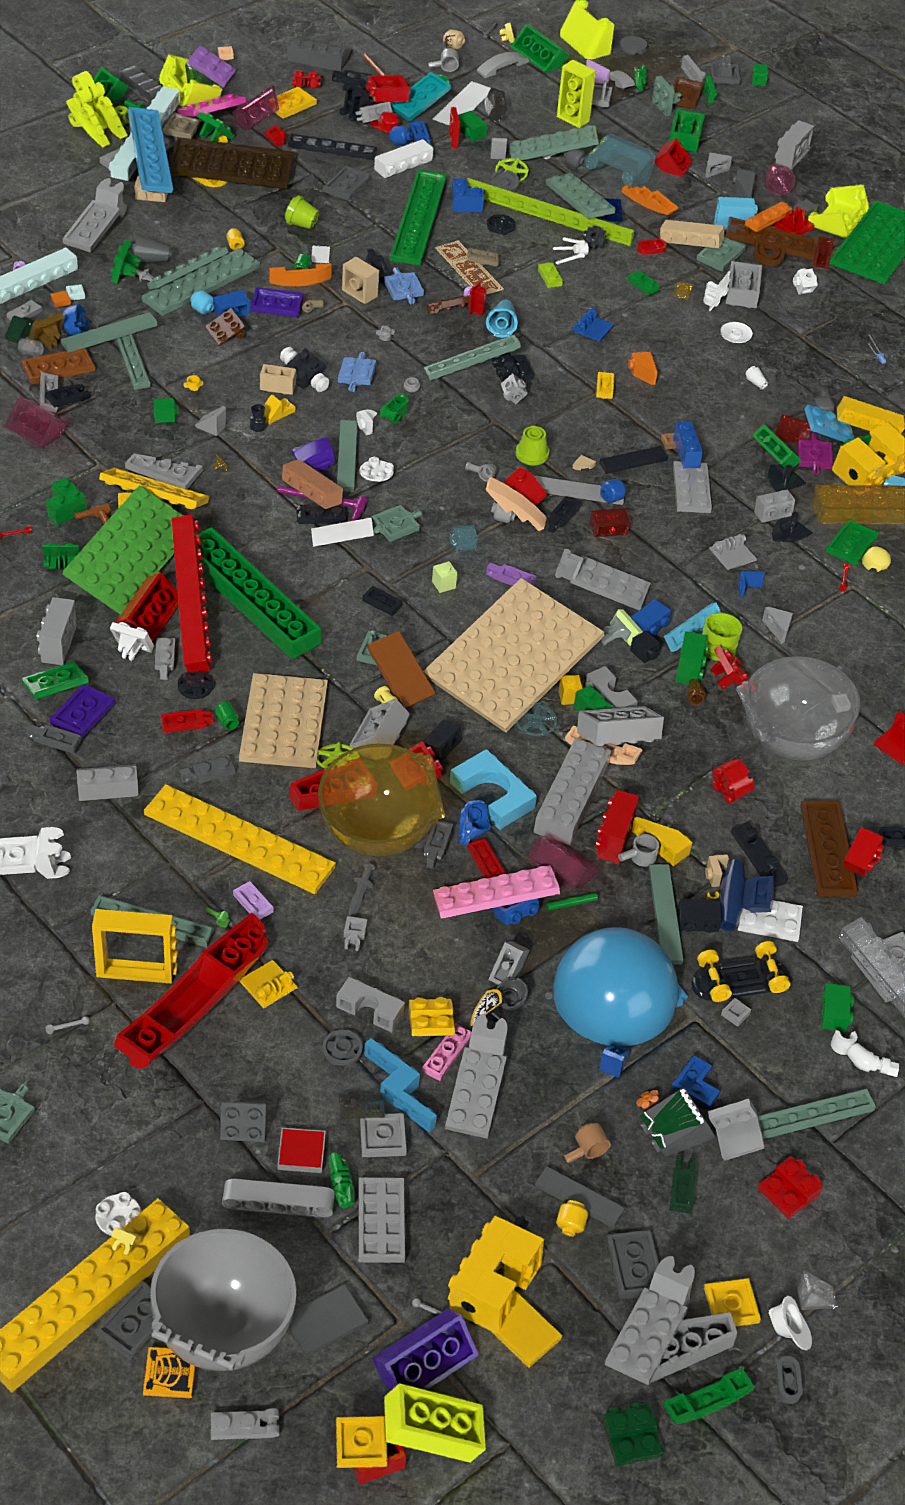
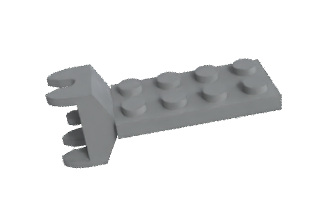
(97, 217)
(478, 1079)
(652, 1322)

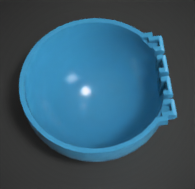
(617, 987)

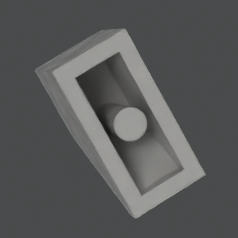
(509, 962)

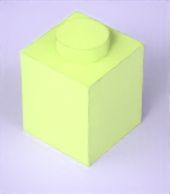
(444, 577)

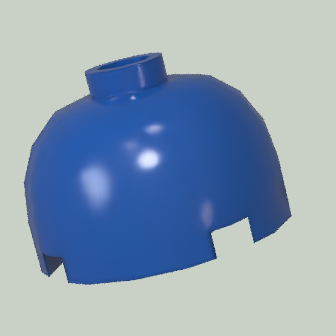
(75, 320)

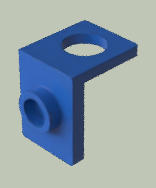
(749, 579)

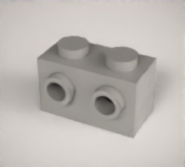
(774, 506)

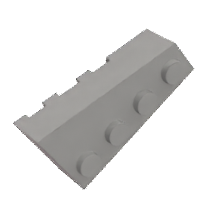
(696, 1341)

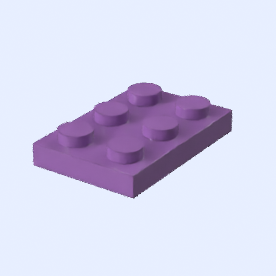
(211, 66)

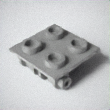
(732, 552)

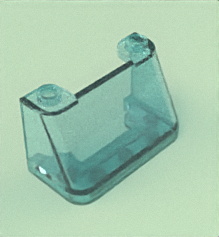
(624, 155)

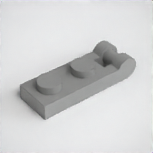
(691, 69)
(244, 1424)

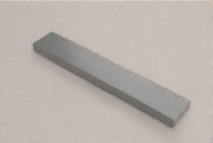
(572, 489)

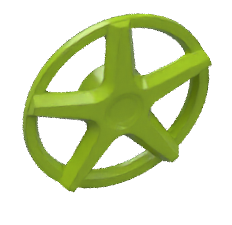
(513, 167)
(332, 755)

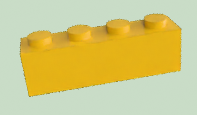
(867, 415)

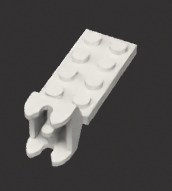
(34, 854)

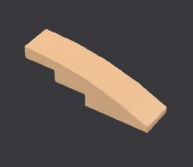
(513, 501)

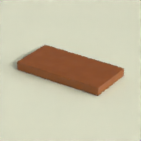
(59, 363)
(400, 670)

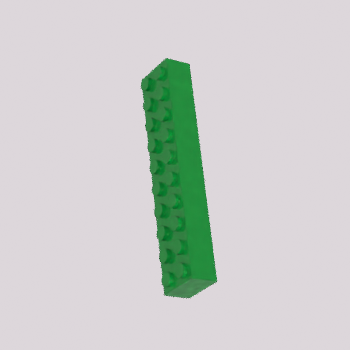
(257, 596)

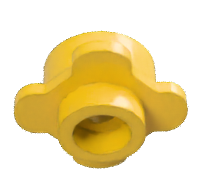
(193, 383)

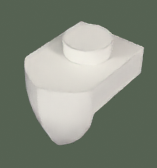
(365, 420)

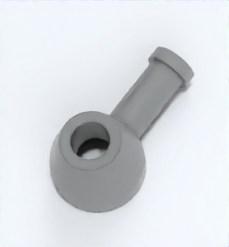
(485, 471)

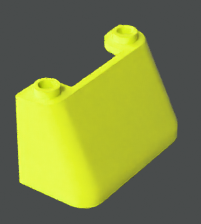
(586, 34)
(174, 76)
(844, 210)

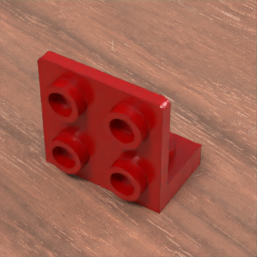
(893, 740)

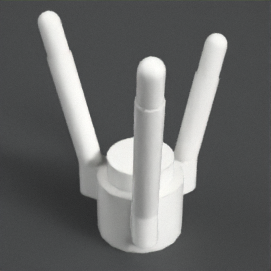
(580, 249)

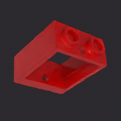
(388, 88)

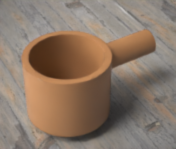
(592, 1143)

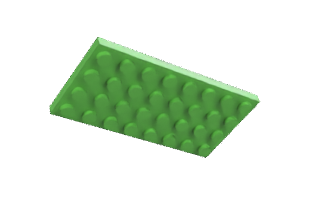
(125, 550)

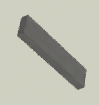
(567, 1189)

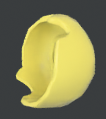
(876, 558)

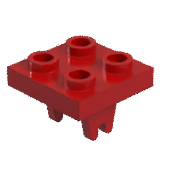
(794, 222)
(731, 666)

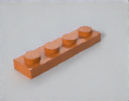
(768, 216)

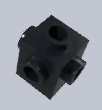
(599, 240)

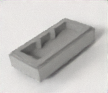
(26, 310)

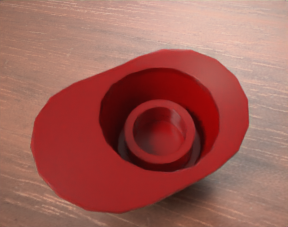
(386, 122)

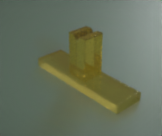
(219, 463)

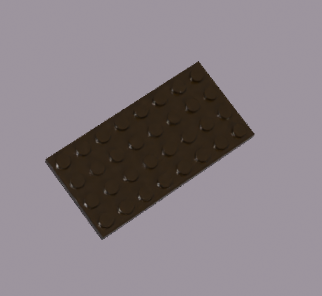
(231, 162)

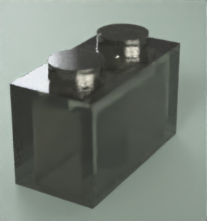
(495, 105)

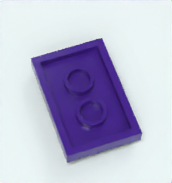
(277, 302)
(82, 711)

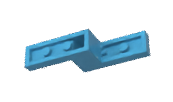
(400, 1084)

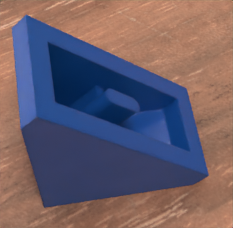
(614, 1060)

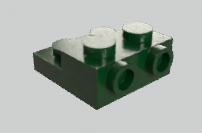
(632, 1434)

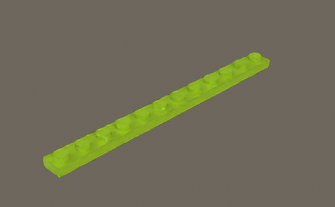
(551, 212)

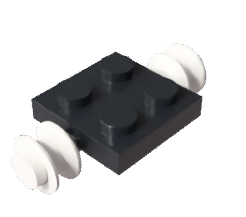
(307, 367)

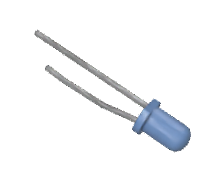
(880, 356)

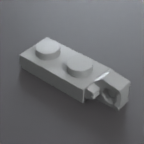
(164, 656)

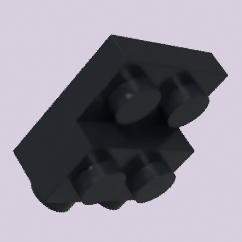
(508, 365)

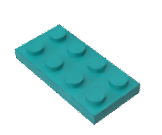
(421, 96)

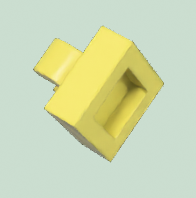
(509, 33)
(127, 1238)

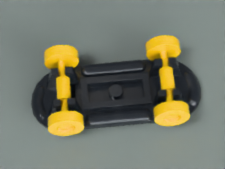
(740, 977)

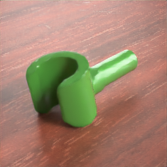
(222, 918)

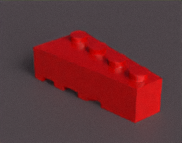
(305, 791)

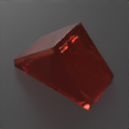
(823, 252)

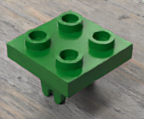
(216, 125)
(124, 262)

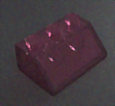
(256, 109)
(35, 423)
(564, 862)

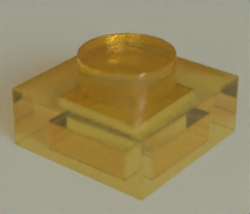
(683, 290)

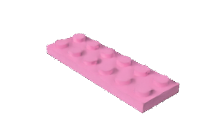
(496, 891)

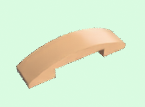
(619, 755)

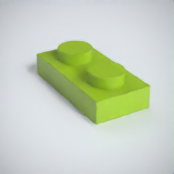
(550, 275)

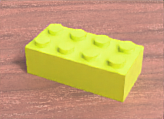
(576, 93)
(434, 1423)

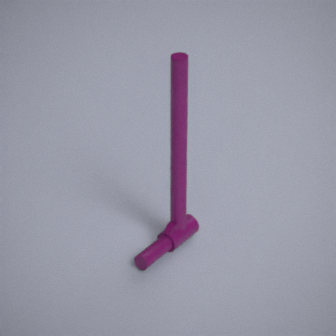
(357, 505)

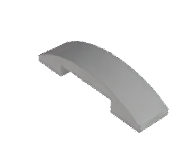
(501, 60)

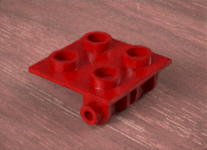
(299, 75)

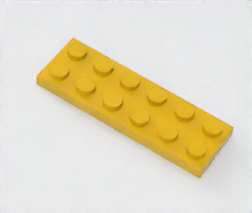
(160, 489)

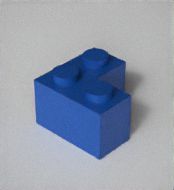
(465, 198)

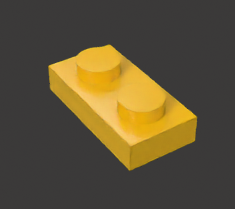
(605, 385)

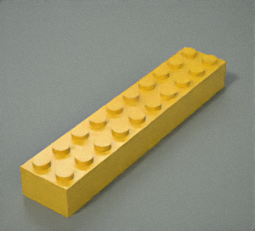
(85, 1294)

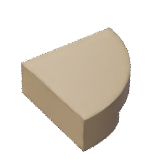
(583, 462)

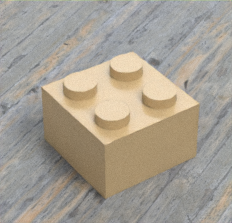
(360, 280)

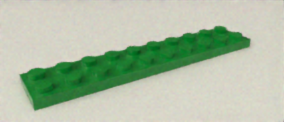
(418, 217)

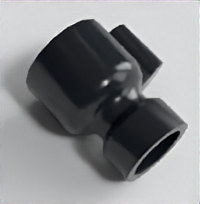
(258, 419)

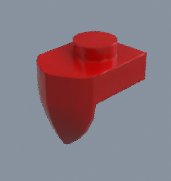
(276, 136)

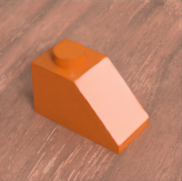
(643, 367)

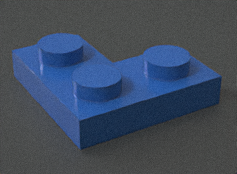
(692, 1080)

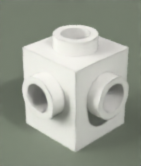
(805, 281)

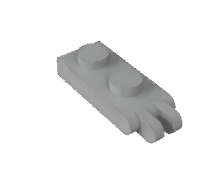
(373, 112)

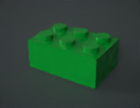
(687, 129)

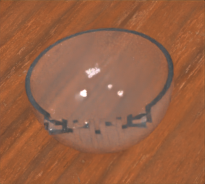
(800, 707)

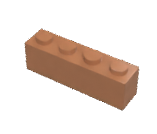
(312, 484)

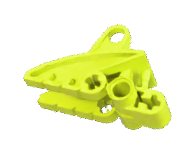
(93, 110)

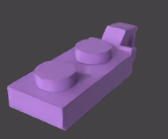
(509, 574)

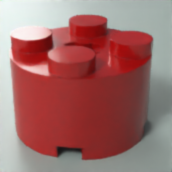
(732, 780)

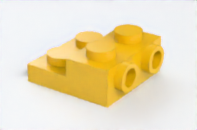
(431, 1017)

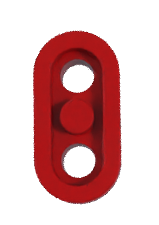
(651, 246)

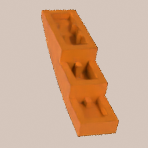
(650, 200)

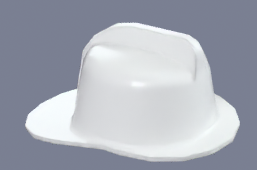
(790, 1323)

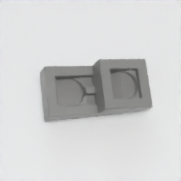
(621, 79)

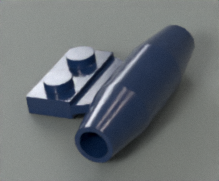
(740, 894)

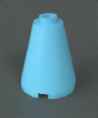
(502, 319)

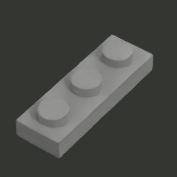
(47, 383)

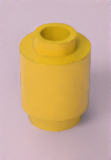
(235, 239)

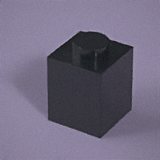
(645, 647)

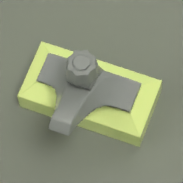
(621, 627)

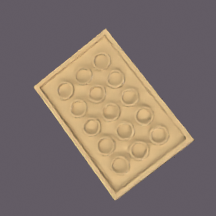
(283, 720)

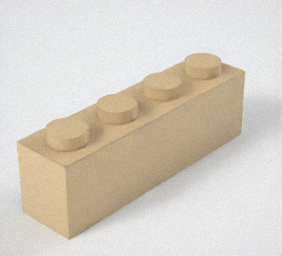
(692, 233)

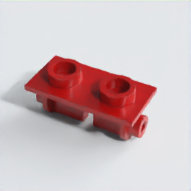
(477, 294)

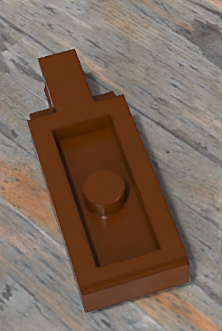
(446, 304)

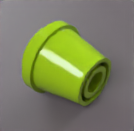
(301, 213)
(533, 446)

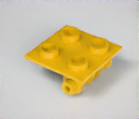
(268, 983)

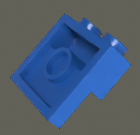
(514, 912)

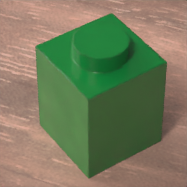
(759, 74)
(165, 410)

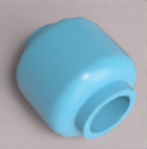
(202, 302)

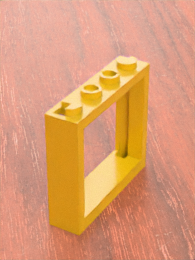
(140, 924)

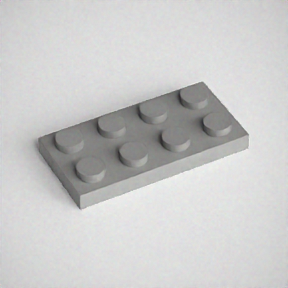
(692, 488)
(381, 1220)

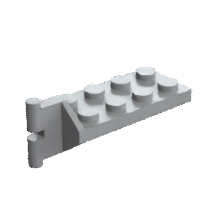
(602, 579)

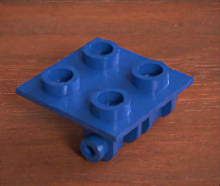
(592, 326)

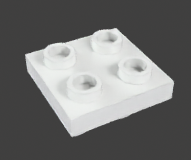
(131, 639)

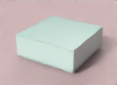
(75, 292)

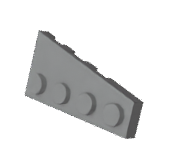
(164, 471)

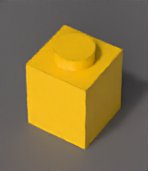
(568, 687)

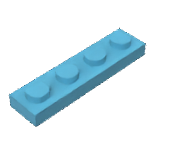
(694, 625)

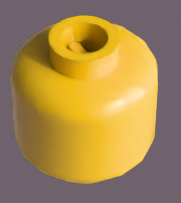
(572, 1218)

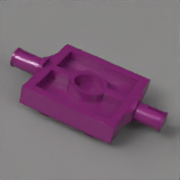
(815, 454)

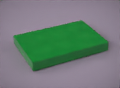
(852, 542)
(55, 680)

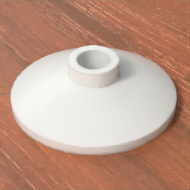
(736, 332)

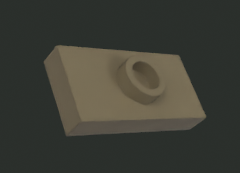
(482, 257)

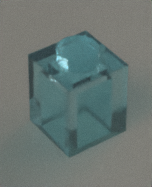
(464, 538)

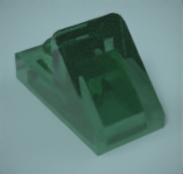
(194, 74)
(18, 329)

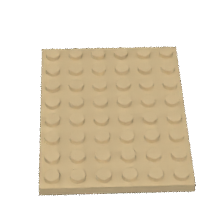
(513, 654)

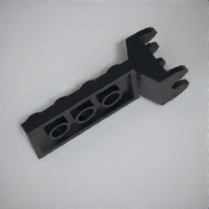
(355, 99)

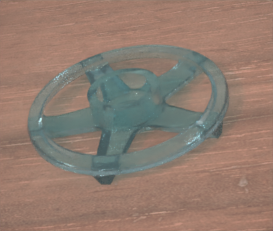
(536, 720)

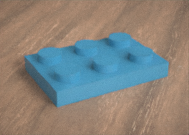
(826, 424)

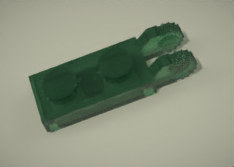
(682, 1187)

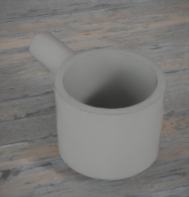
(449, 60)
(643, 851)

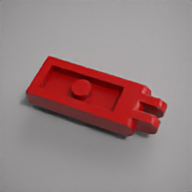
(186, 720)

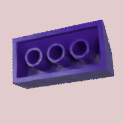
(427, 1353)

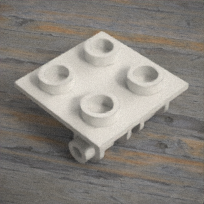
(714, 292)

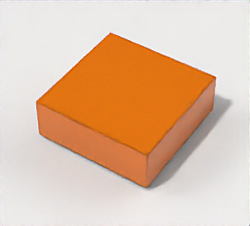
(60, 299)

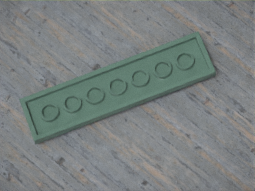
(205, 278)

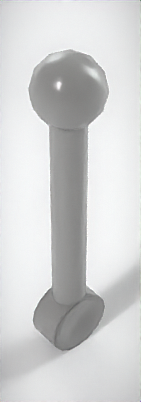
(50, 1028)
(417, 1303)

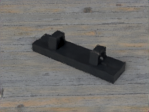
(758, 854)

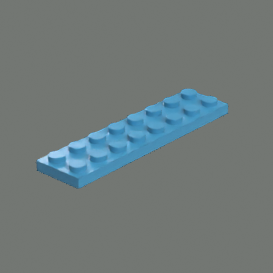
(150, 150)

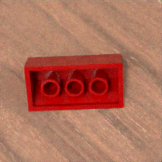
(151, 605)

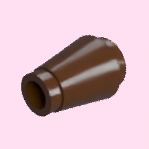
(695, 692)

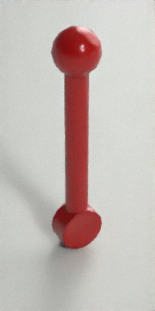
(28, 529)
(843, 587)

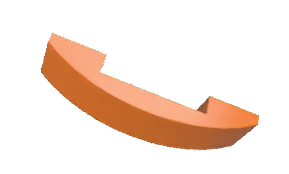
(300, 277)

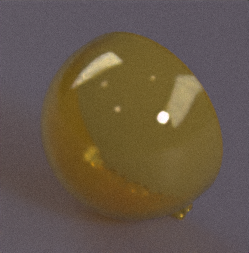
(380, 799)

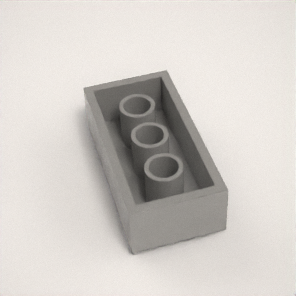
(620, 725)

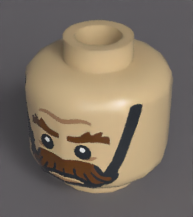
(454, 39)

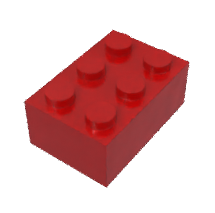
(616, 826)

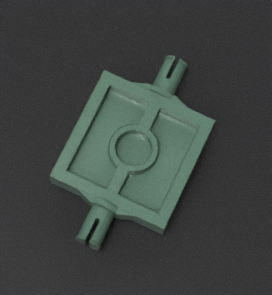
(396, 522)
(13, 1113)

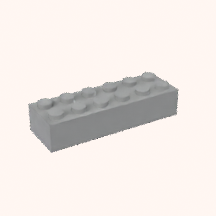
(572, 791)

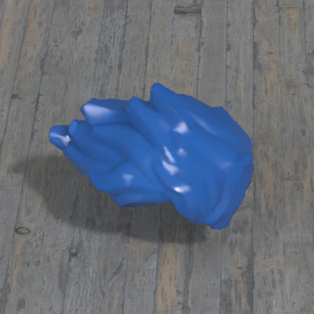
(473, 821)

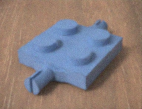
(403, 286)
(357, 371)

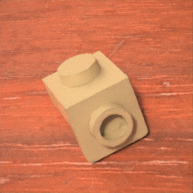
(714, 866)

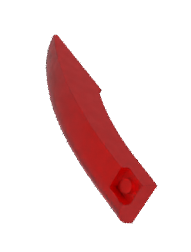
(194, 993)

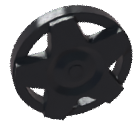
(500, 225)
(195, 683)

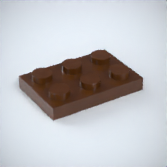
(689, 90)

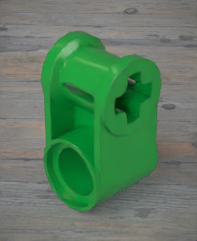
(395, 408)

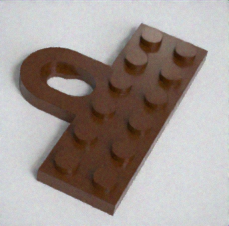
(773, 239)

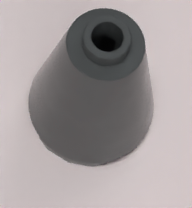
(149, 249)

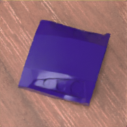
(316, 454)

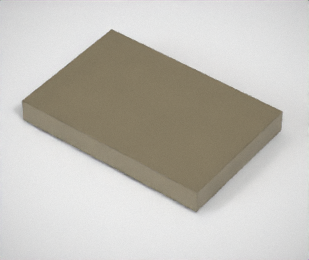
(181, 126)

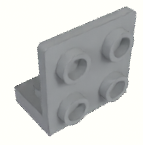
(737, 1129)

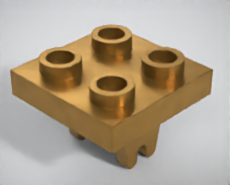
(47, 330)

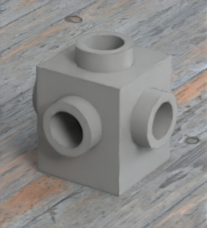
(514, 389)

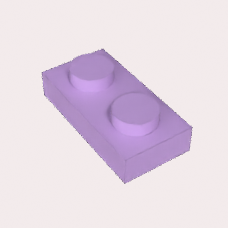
(253, 900)

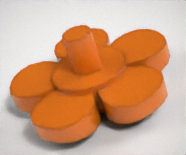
(648, 1099)

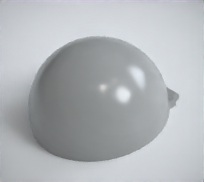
(222, 1299)

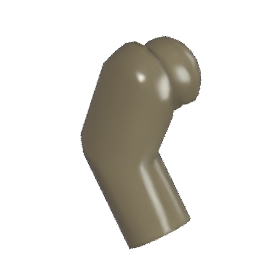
(309, 305)

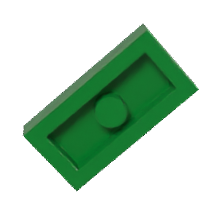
(709, 89)
(643, 282)

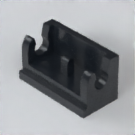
(443, 739)

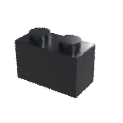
(699, 915)

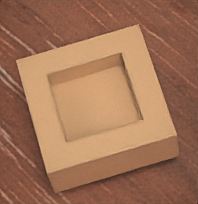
(225, 53)

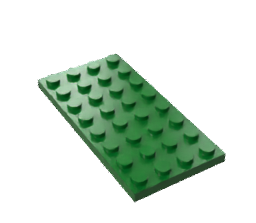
(875, 244)

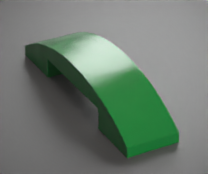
(709, 1399)

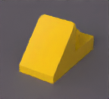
(277, 409)

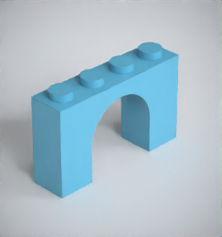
(488, 769)

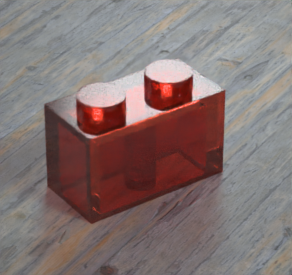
(792, 429)
(609, 522)

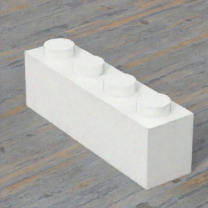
(403, 158)

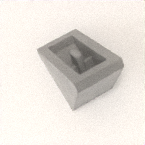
(498, 148)
(717, 164)
(213, 422)
(778, 622)

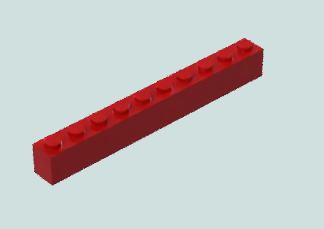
(191, 594)

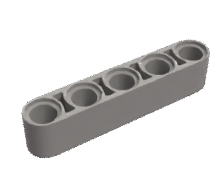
(278, 1198)

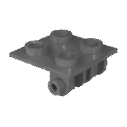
(243, 1121)

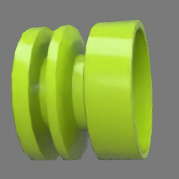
(723, 631)

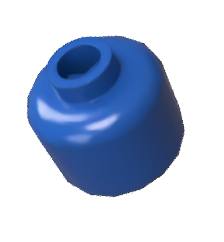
(400, 135)
(613, 490)

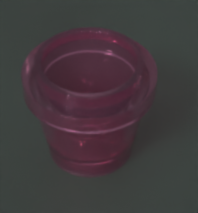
(783, 183)

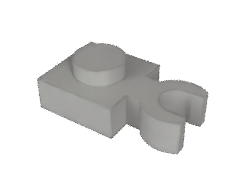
(354, 931)

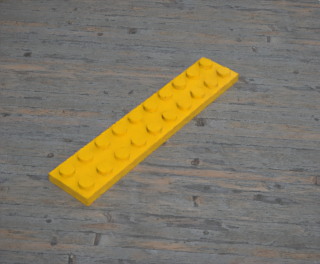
(240, 839)

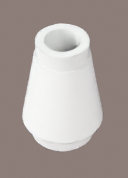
(756, 377)

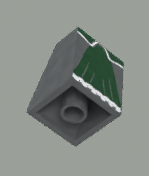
(676, 1124)

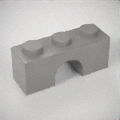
(604, 682)
(356, 995)

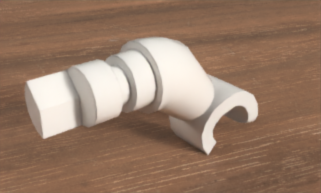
(861, 1057)

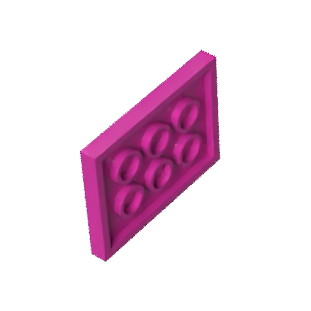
(211, 105)

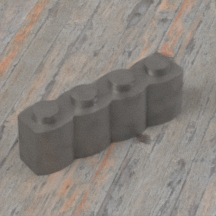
(140, 83)

